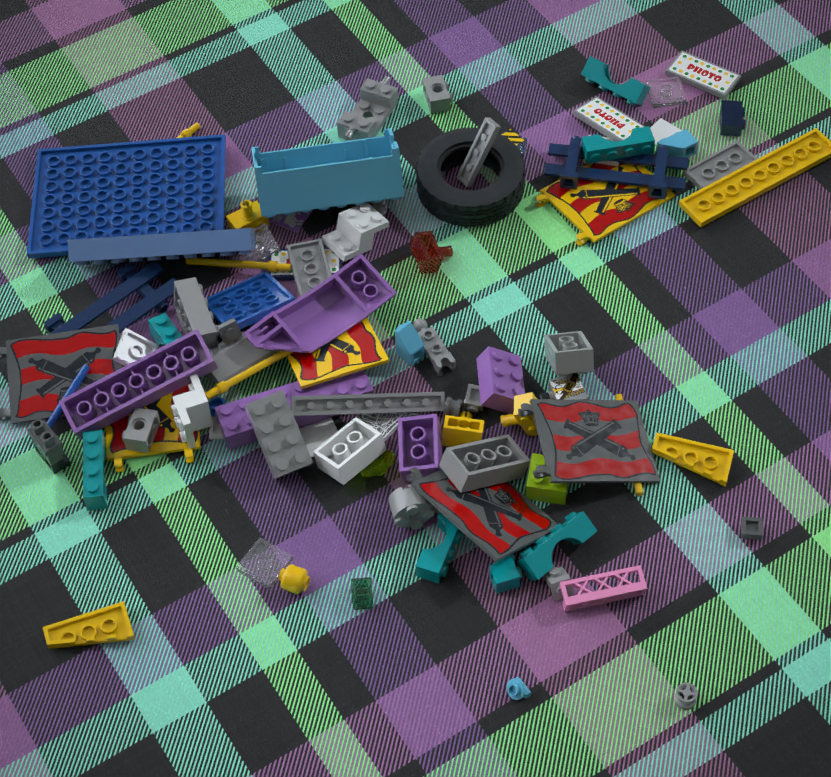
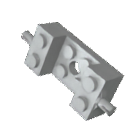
(377, 101)

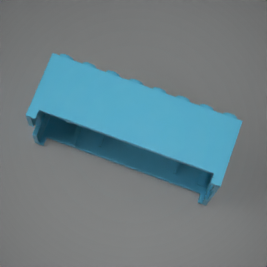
(328, 175)

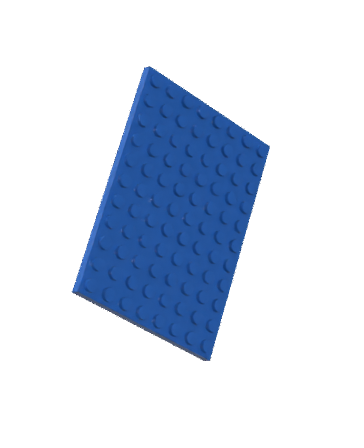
(126, 191)

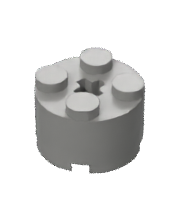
(409, 508)

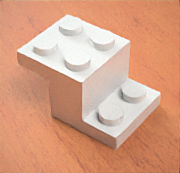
(355, 231)
(191, 411)

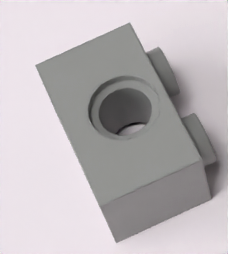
(437, 94)
(141, 430)

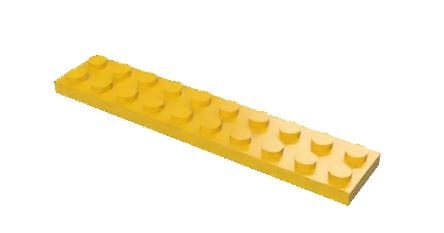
(757, 177)

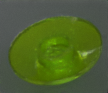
(379, 465)

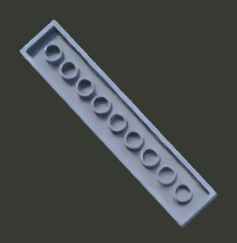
(157, 245)

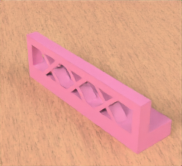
(606, 595)

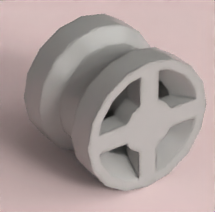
(688, 691)

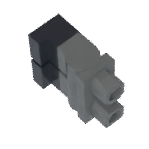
(48, 446)

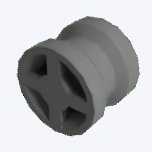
(453, 407)

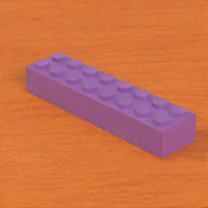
(138, 384)
(237, 427)

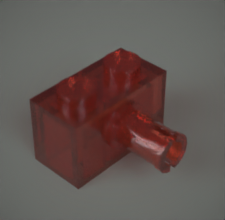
(427, 253)

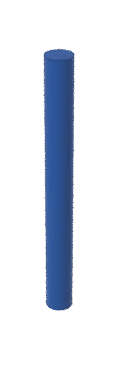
(72, 389)

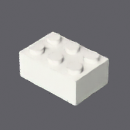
(349, 450)

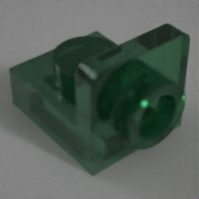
(362, 593)

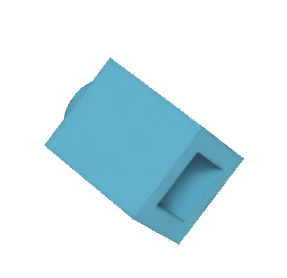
(680, 144)
(409, 344)

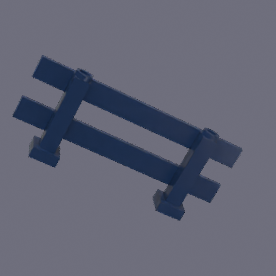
(656, 183)
(130, 282)

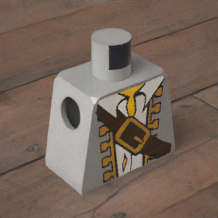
(565, 388)

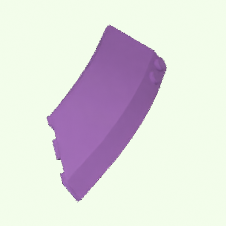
(324, 310)

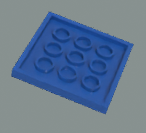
(249, 300)

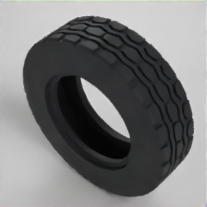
(464, 206)

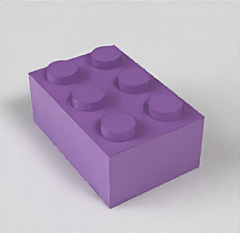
(499, 379)
(419, 444)

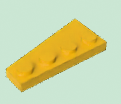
(698, 457)
(94, 627)

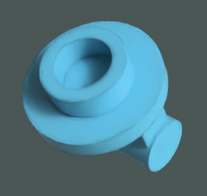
(517, 689)

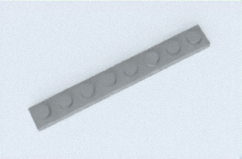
(367, 403)

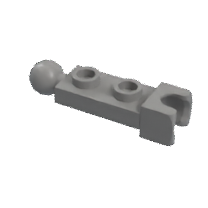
(434, 347)

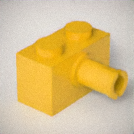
(247, 217)
(527, 422)
(461, 430)

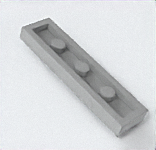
(478, 152)

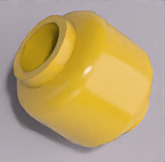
(294, 579)

